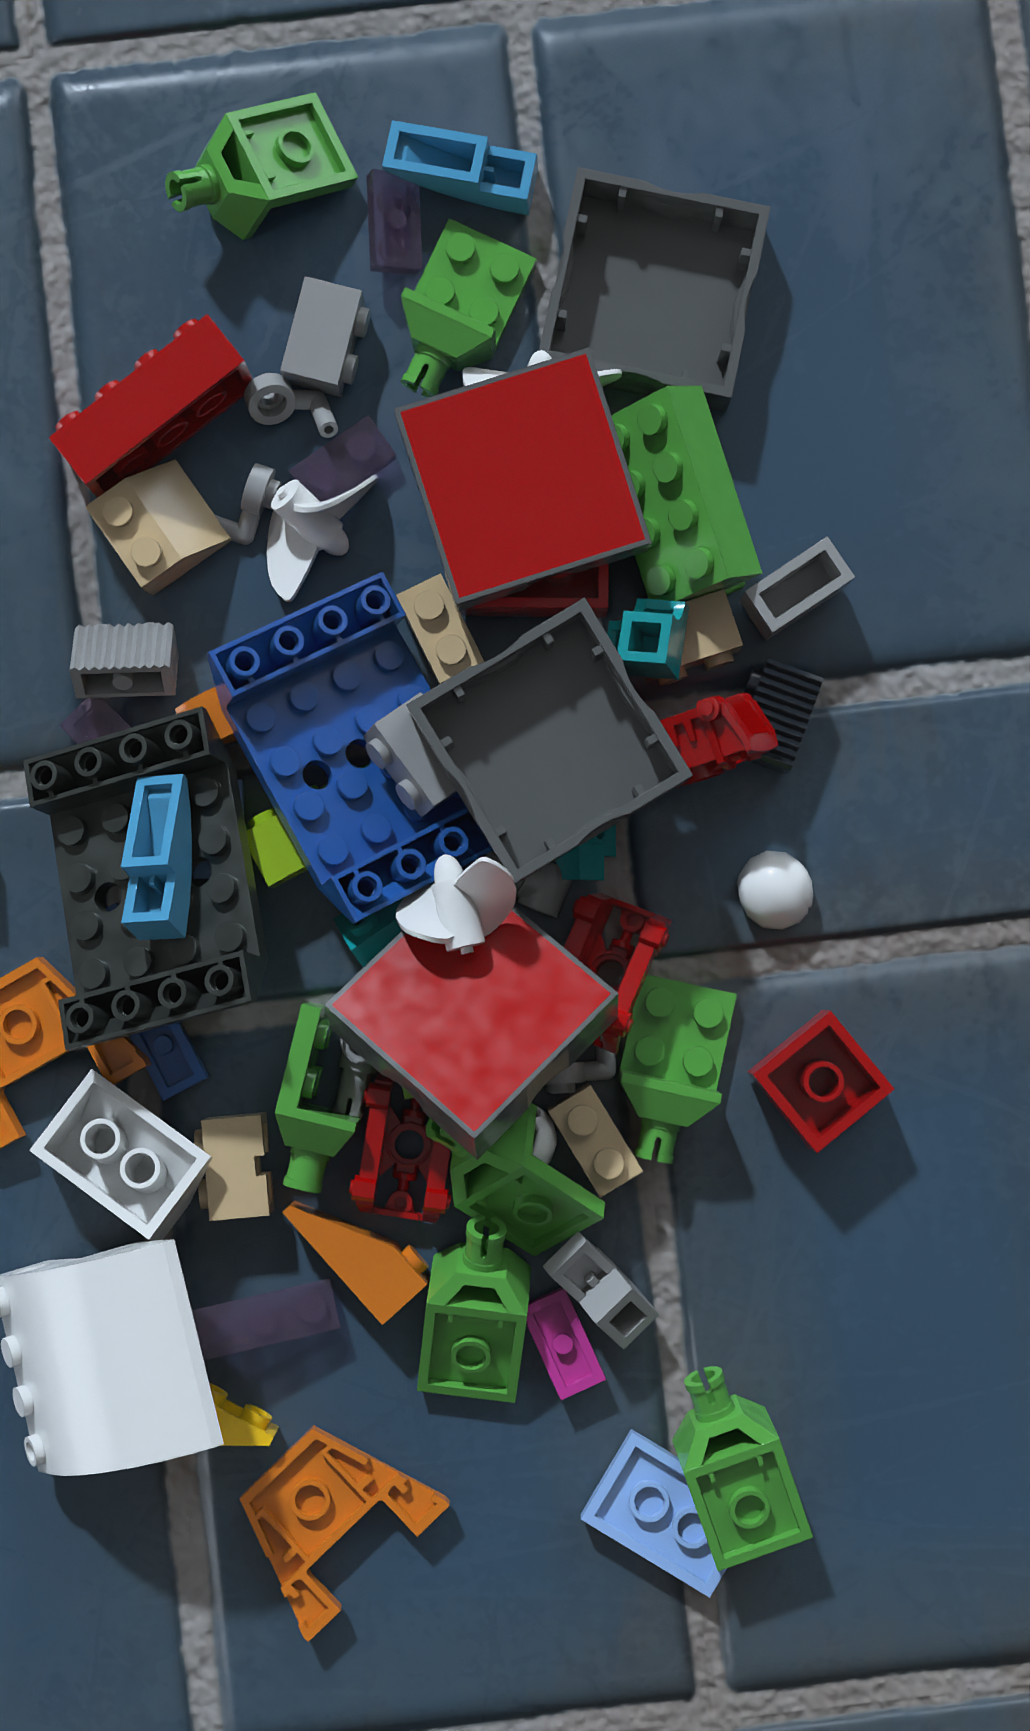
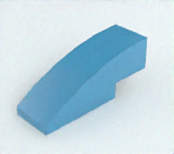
(462, 166)
(158, 859)

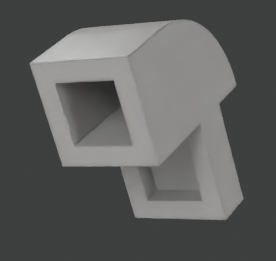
(601, 1289)

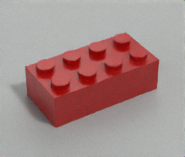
(154, 407)

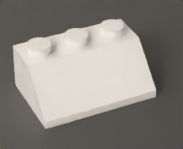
(123, 1156)

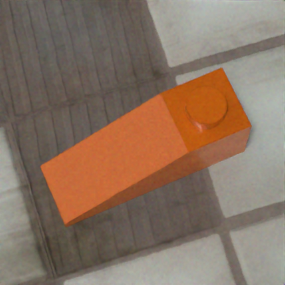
(367, 1262)

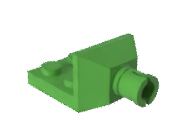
(262, 162)
(461, 304)
(674, 1059)
(308, 1128)
(518, 1188)
(475, 1317)
(737, 1474)

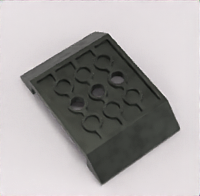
(127, 981)

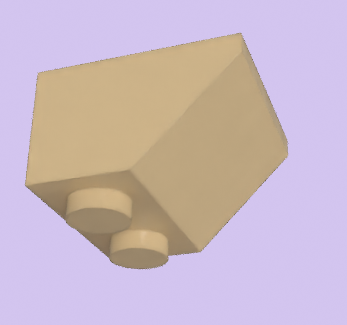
(158, 525)

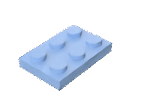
(652, 1512)

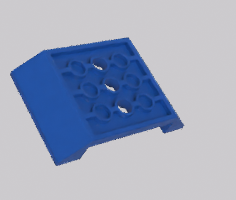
(298, 701)

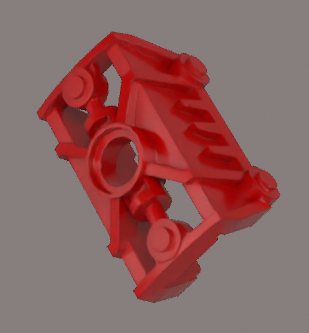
(720, 734)
(589, 947)
(381, 1153)

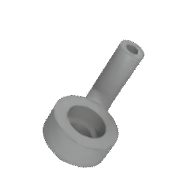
(283, 400)
(257, 496)
(601, 1069)

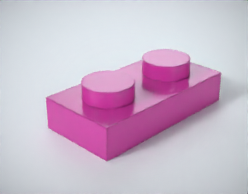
(563, 1343)

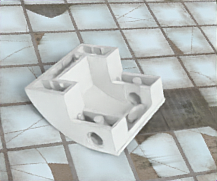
(107, 1361)

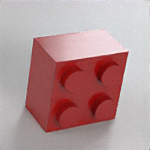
(820, 1080)

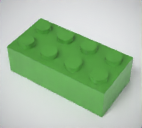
(684, 497)

